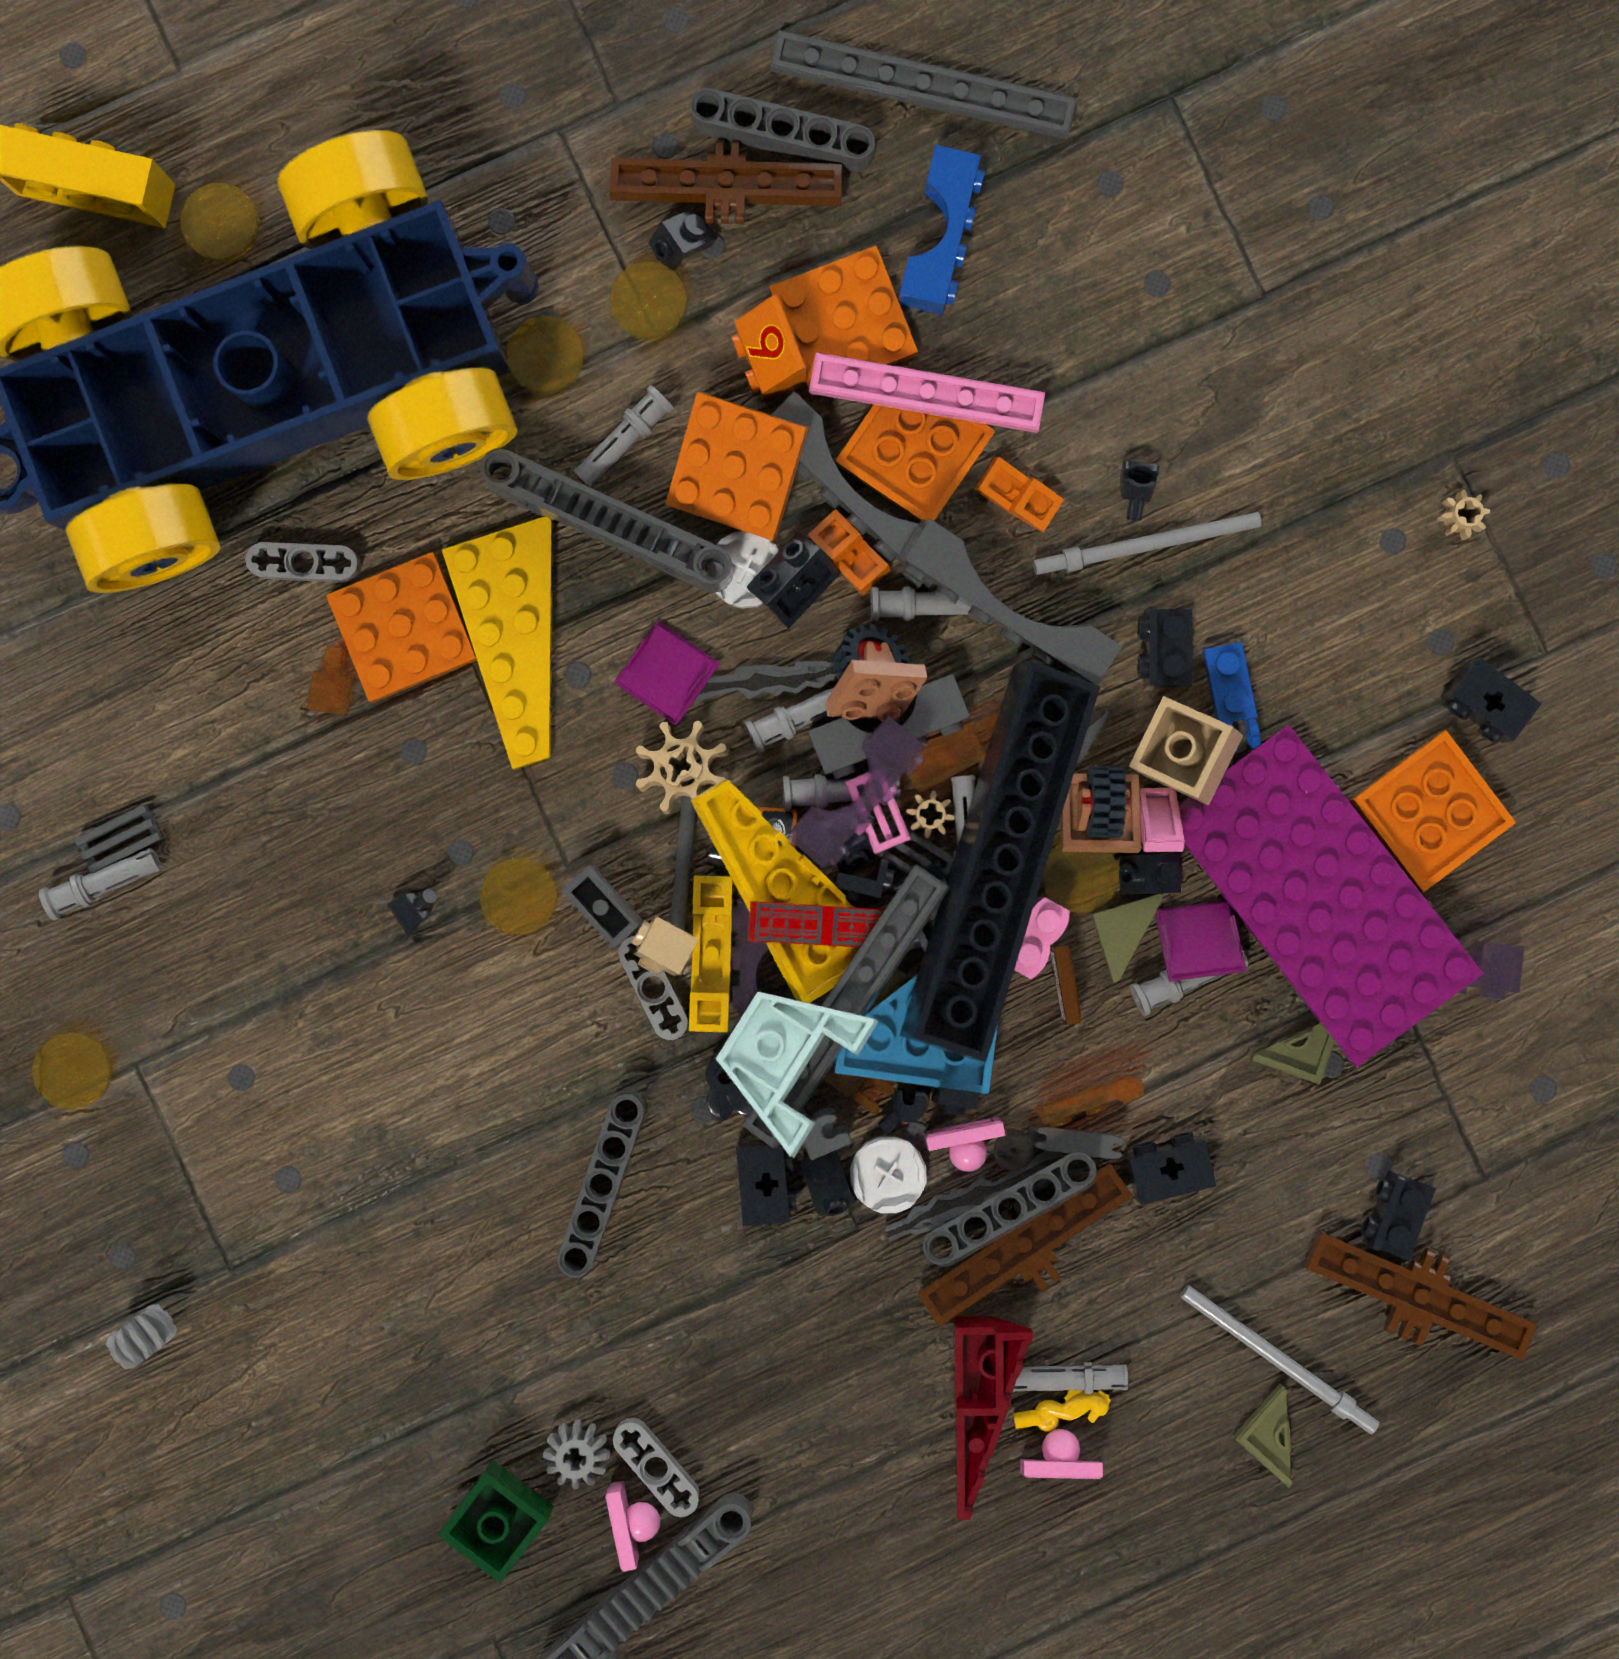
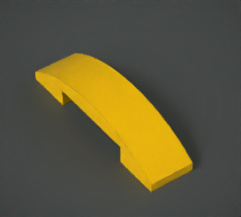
(711, 954)

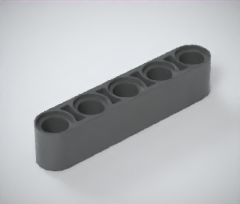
(770, 115)
(593, 1200)
(990, 1209)

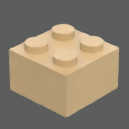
(1186, 750)

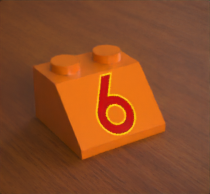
(769, 350)

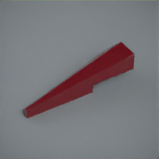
(986, 1368)

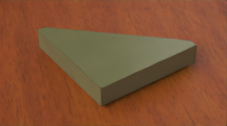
(1122, 930)
(1299, 1054)
(1268, 1435)

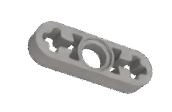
(275, 550)
(658, 1017)
(682, 1482)

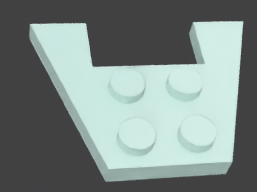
(773, 1049)

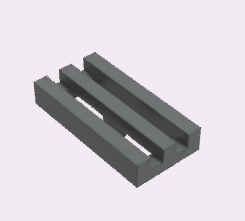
(89, 853)
(914, 855)

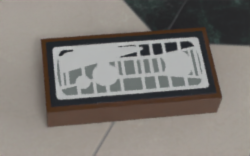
(1065, 984)

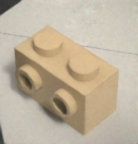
(663, 947)

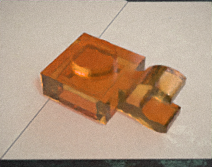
(331, 690)

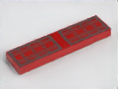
(811, 924)

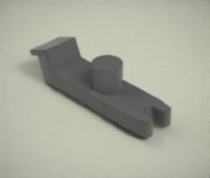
(1073, 1141)

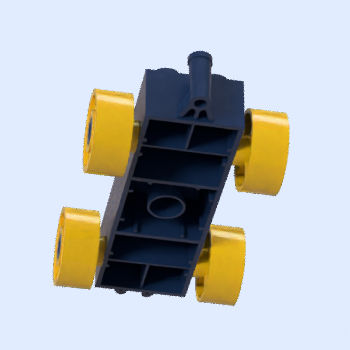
(367, 328)

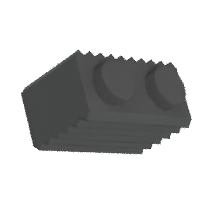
(602, 906)

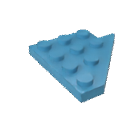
(908, 1061)

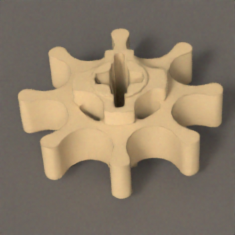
(676, 752)

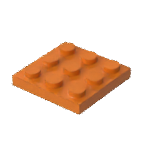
(846, 312)
(913, 457)
(736, 466)
(401, 627)
(1433, 811)

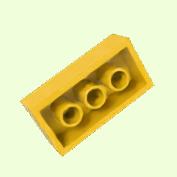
(84, 175)

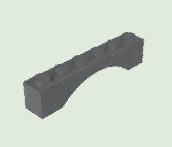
(817, 464)
(943, 560)

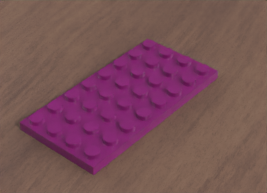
(1324, 897)

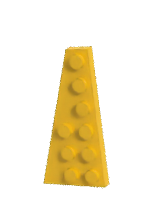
(507, 609)
(773, 871)

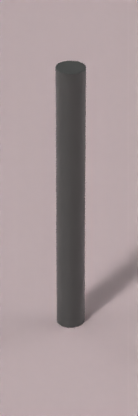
(683, 863)

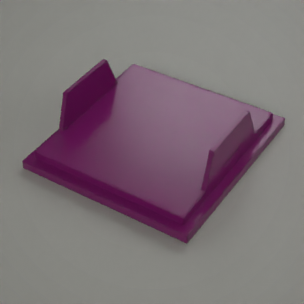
(667, 673)
(1200, 941)

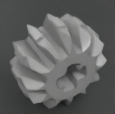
(141, 1336)
(564, 1461)

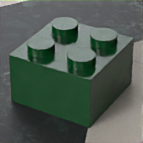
(496, 1521)

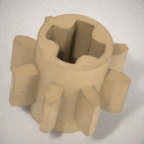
(1467, 505)
(938, 807)

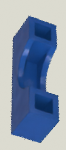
(950, 185)

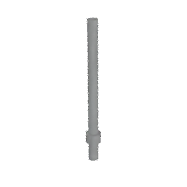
(1074, 558)
(1339, 1402)

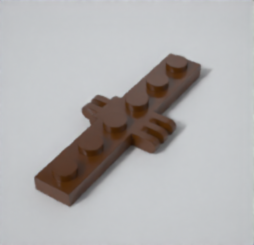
(725, 182)
(1024, 1250)
(1420, 1296)

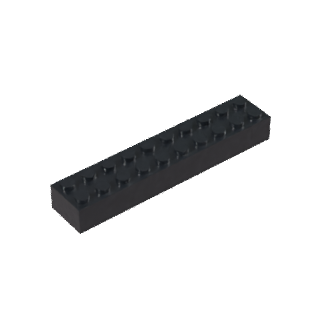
(1000, 861)

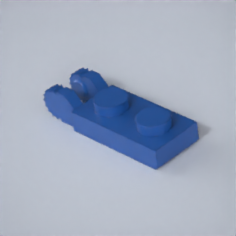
(1232, 689)

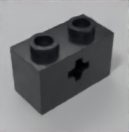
(1510, 703)
(1190, 1175)
(759, 1205)

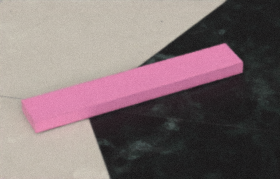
(927, 392)

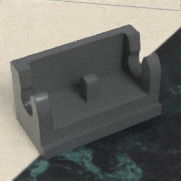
(823, 1136)

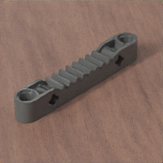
(607, 520)
(655, 1582)

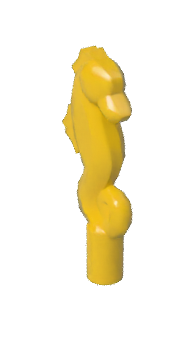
(1077, 1403)

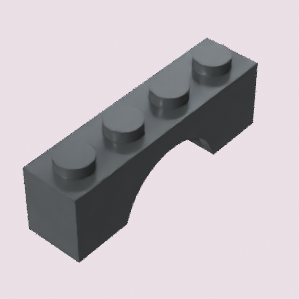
(935, 709)

